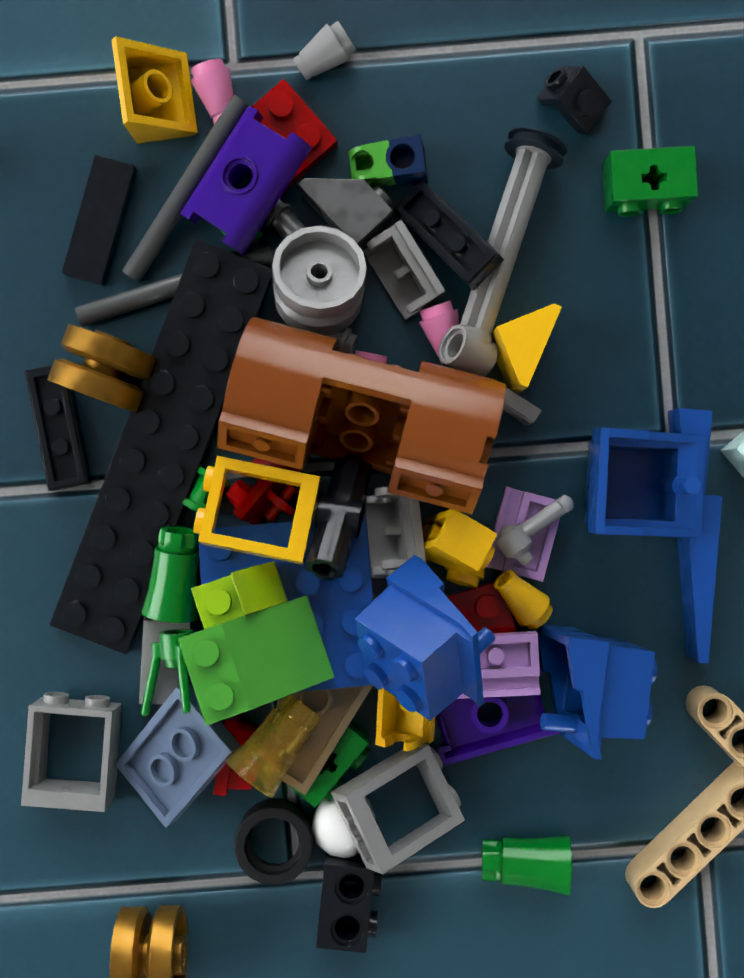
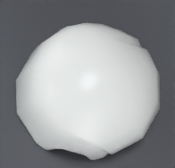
(331, 831)

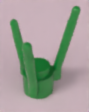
(170, 651)

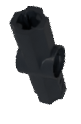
(339, 518)

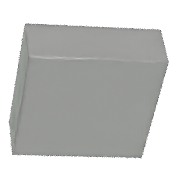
(520, 408)

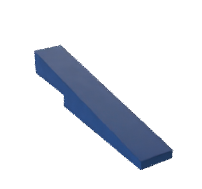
(698, 555)

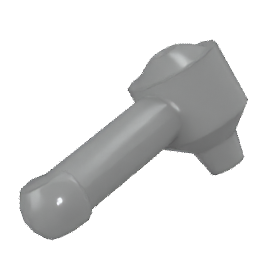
(516, 539)

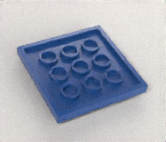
(332, 602)

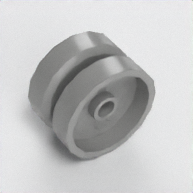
(319, 279)

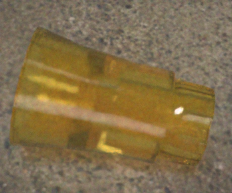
(274, 745)

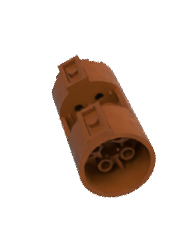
(304, 397)

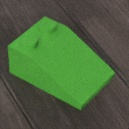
(255, 659)

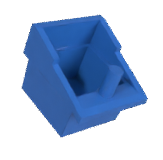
(645, 483)
(421, 643)
(595, 686)

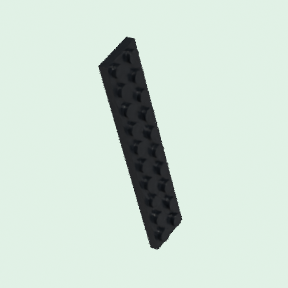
(161, 446)

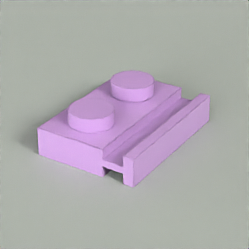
(516, 508)
(511, 665)

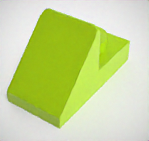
(239, 594)

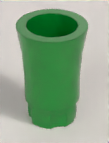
(173, 576)
(529, 862)

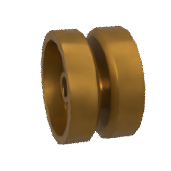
(102, 367)
(150, 945)

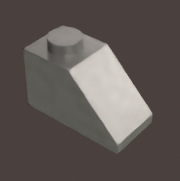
(349, 206)

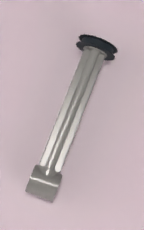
(470, 343)

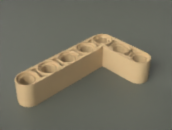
(712, 802)

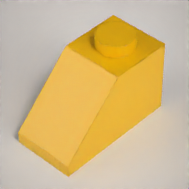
(457, 542)

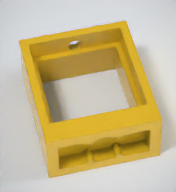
(214, 484)

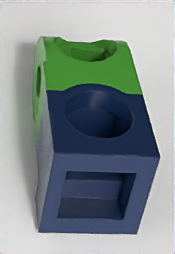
(389, 162)

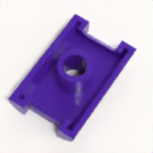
(246, 152)
(470, 736)

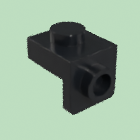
(575, 97)

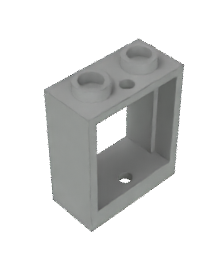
(69, 794)
(362, 824)

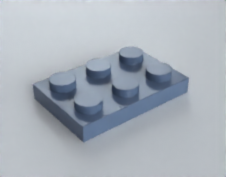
(176, 757)

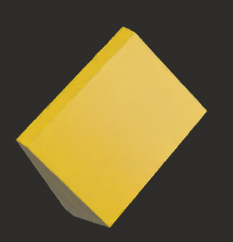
(154, 91)
(522, 344)

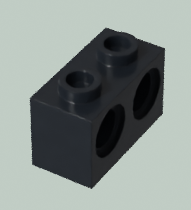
(345, 900)

